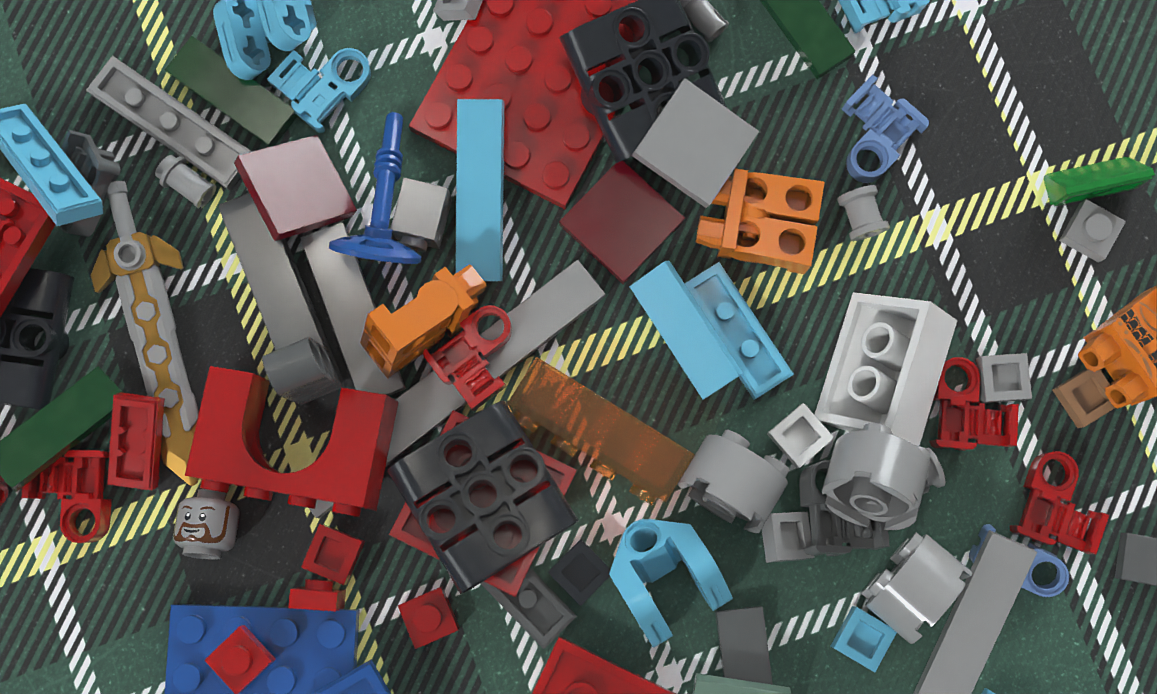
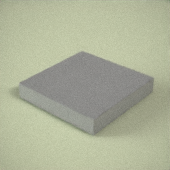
(695, 143)

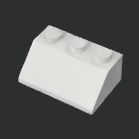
(886, 365)

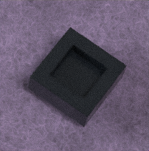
(580, 572)

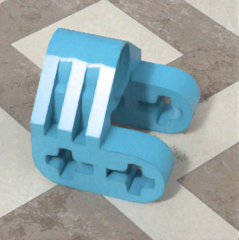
(250, 24)
(671, 544)

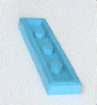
(46, 167)
(480, 186)

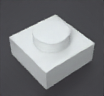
(800, 435)

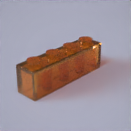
(599, 430)

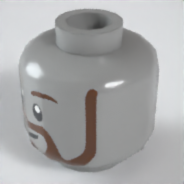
(206, 525)

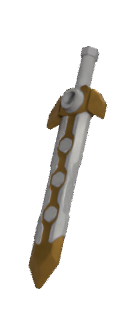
(150, 324)

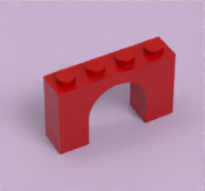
(230, 453)

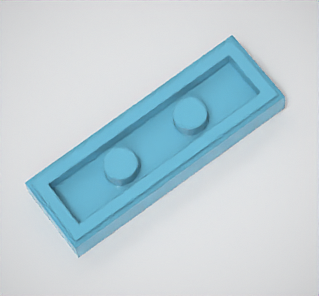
(686, 329)
(739, 330)

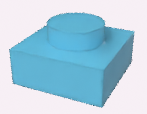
(863, 638)

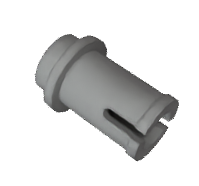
(705, 18)
(177, 175)

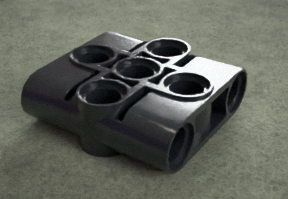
(601, 43)
(40, 294)
(428, 473)

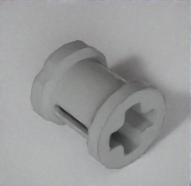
(863, 213)

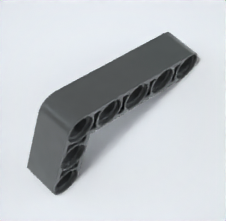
(302, 359)

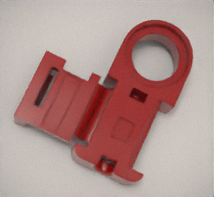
(462, 359)
(968, 421)
(85, 483)
(1052, 516)

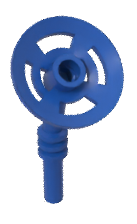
(377, 238)

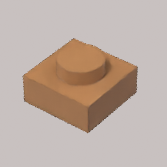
(1084, 397)

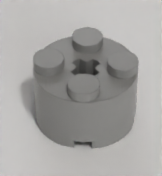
(876, 478)
(735, 480)
(918, 586)

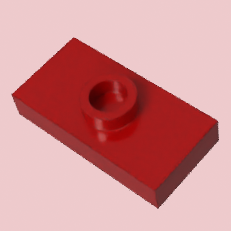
(135, 441)

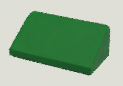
(1096, 180)

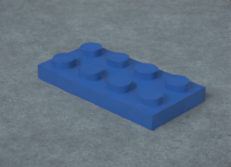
(307, 645)

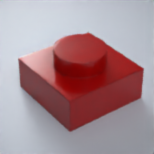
(333, 554)
(317, 595)
(428, 617)
(240, 659)

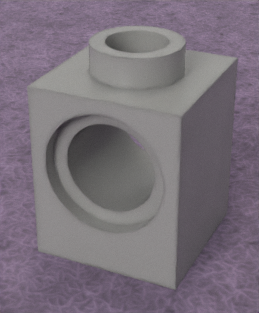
(421, 214)

